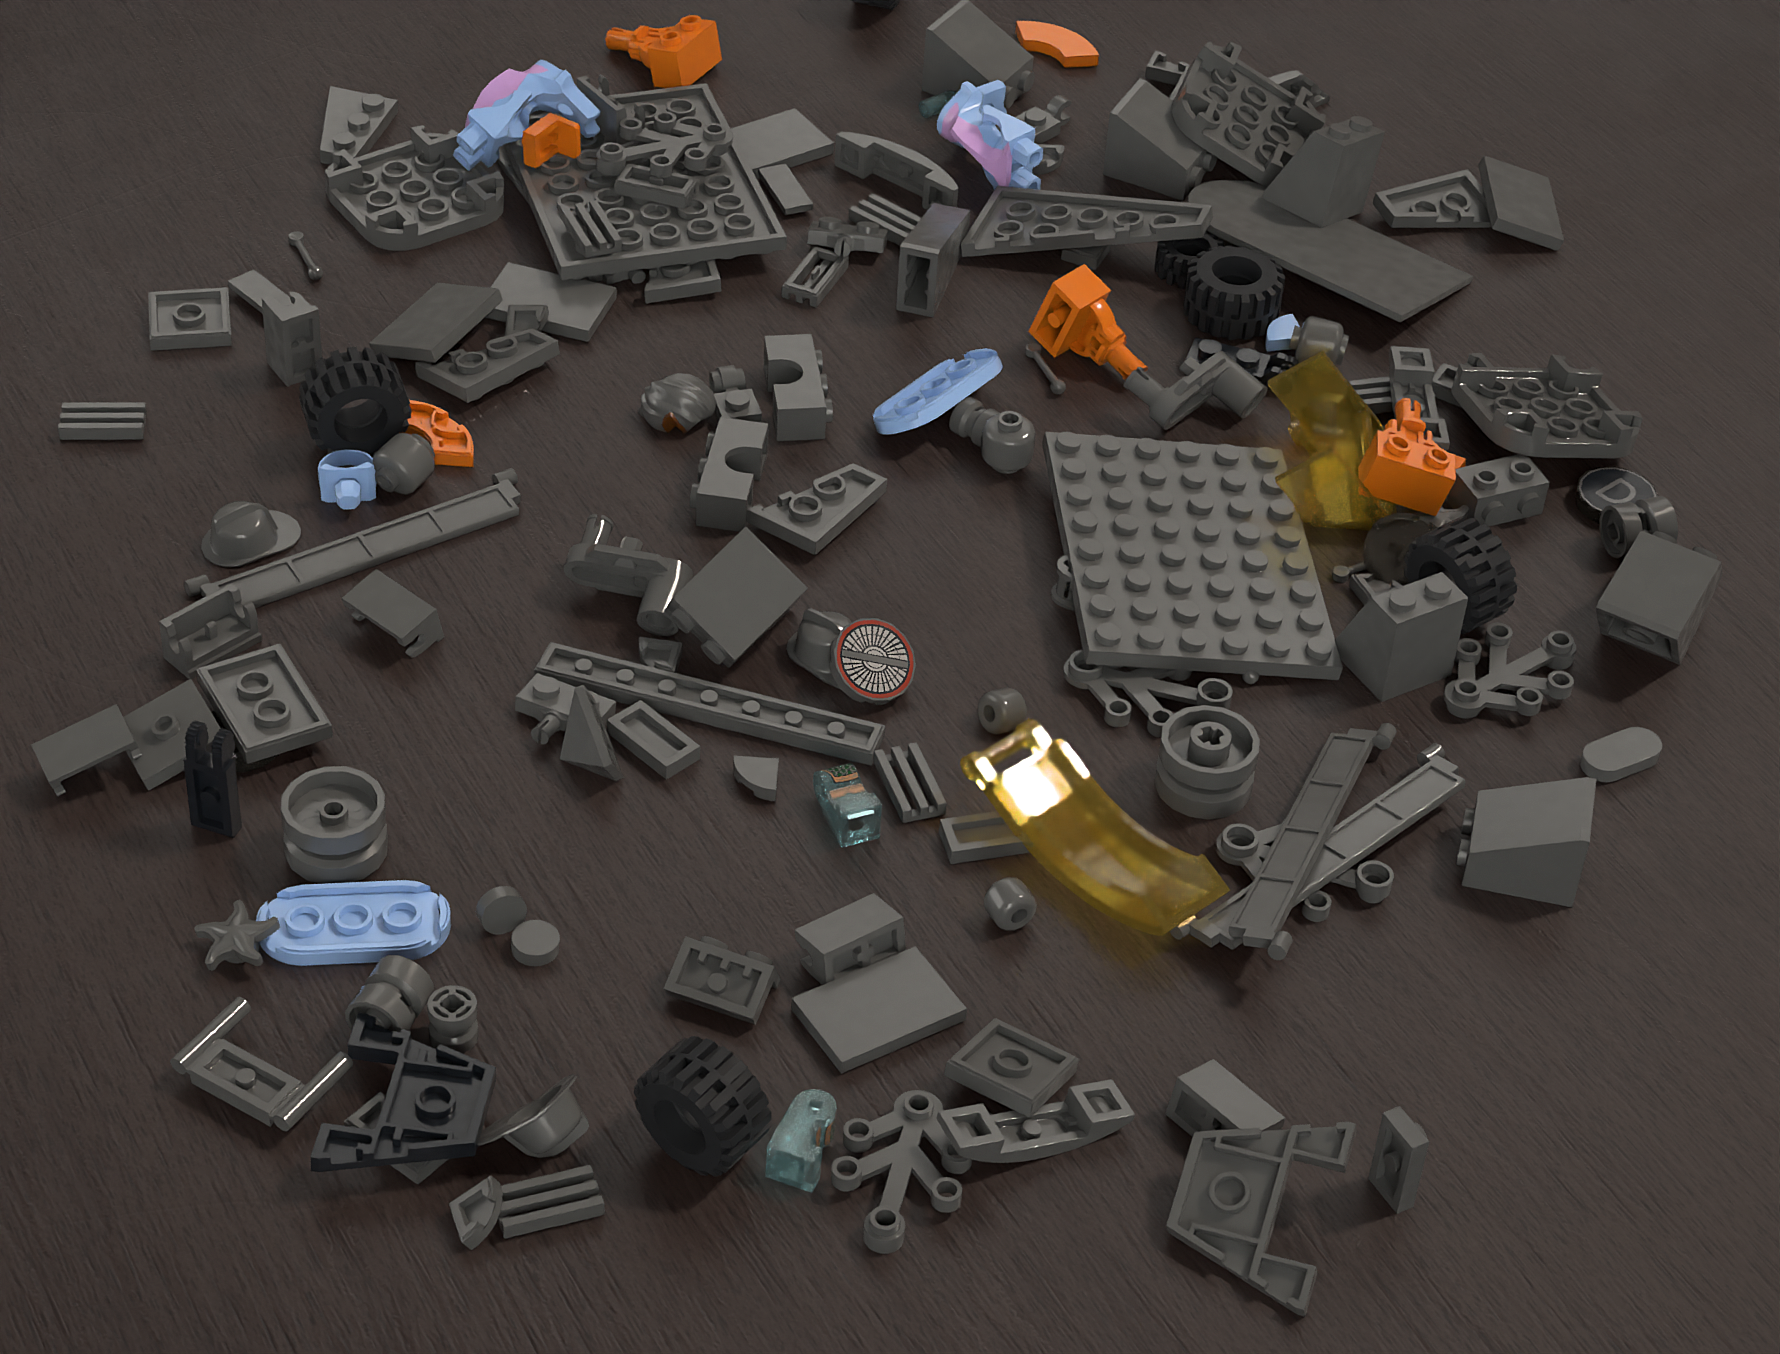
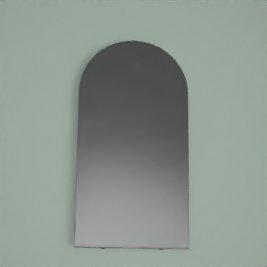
(1338, 256)

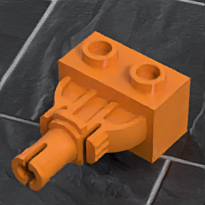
(673, 53)
(1081, 320)
(1406, 464)

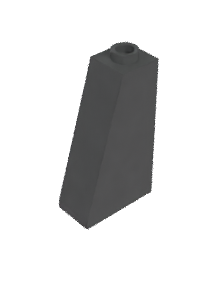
(930, 258)

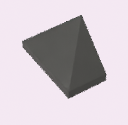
(586, 738)

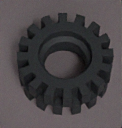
(1175, 256)

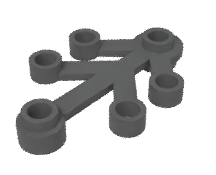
(665, 149)
(1140, 686)
(1468, 697)
(1248, 848)
(916, 1118)

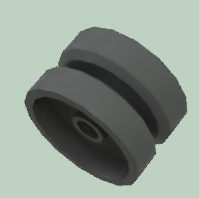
(1207, 762)
(334, 825)

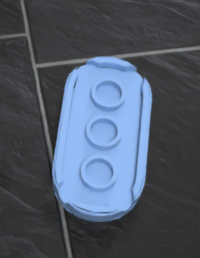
(936, 391)
(355, 922)

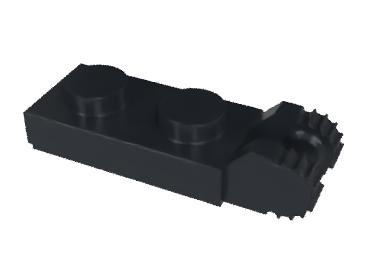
(1257, 364)
(212, 780)

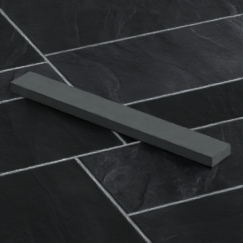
(715, 704)

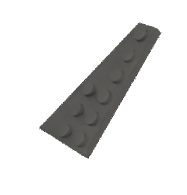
(1053, 220)

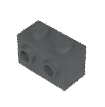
(1500, 490)

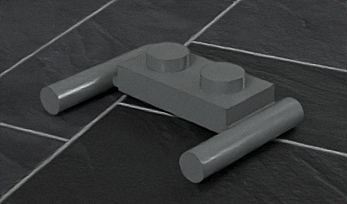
(246, 1079)

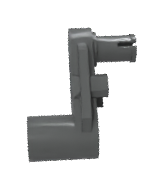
(1215, 377)
(628, 572)

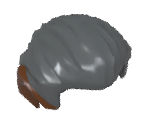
(678, 402)

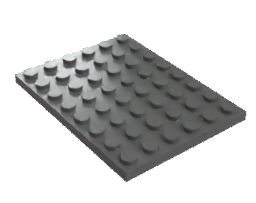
(720, 222)
(1187, 557)

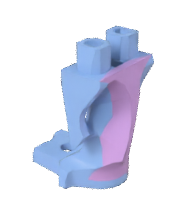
(508, 102)
(971, 123)

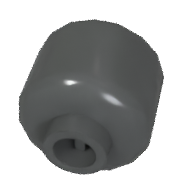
(1319, 336)
(1008, 442)
(404, 463)

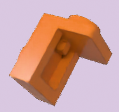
(548, 137)

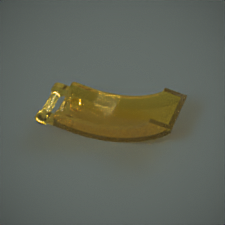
(1089, 838)

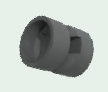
(1624, 521)
(392, 994)

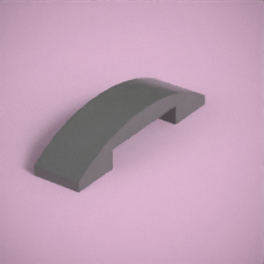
(896, 163)
(1412, 378)
(1055, 1128)

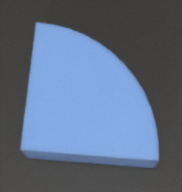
(1280, 333)

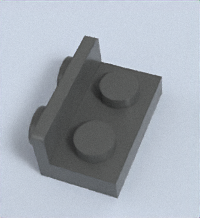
(722, 979)

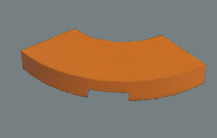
(1057, 42)
(448, 439)

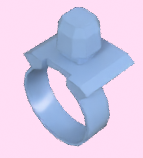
(349, 484)

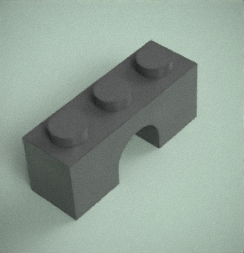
(798, 388)
(728, 474)

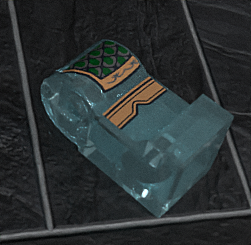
(845, 798)
(797, 1144)

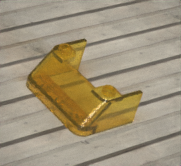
(1336, 432)

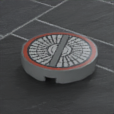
(872, 661)

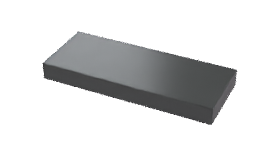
(785, 189)
(254, 287)

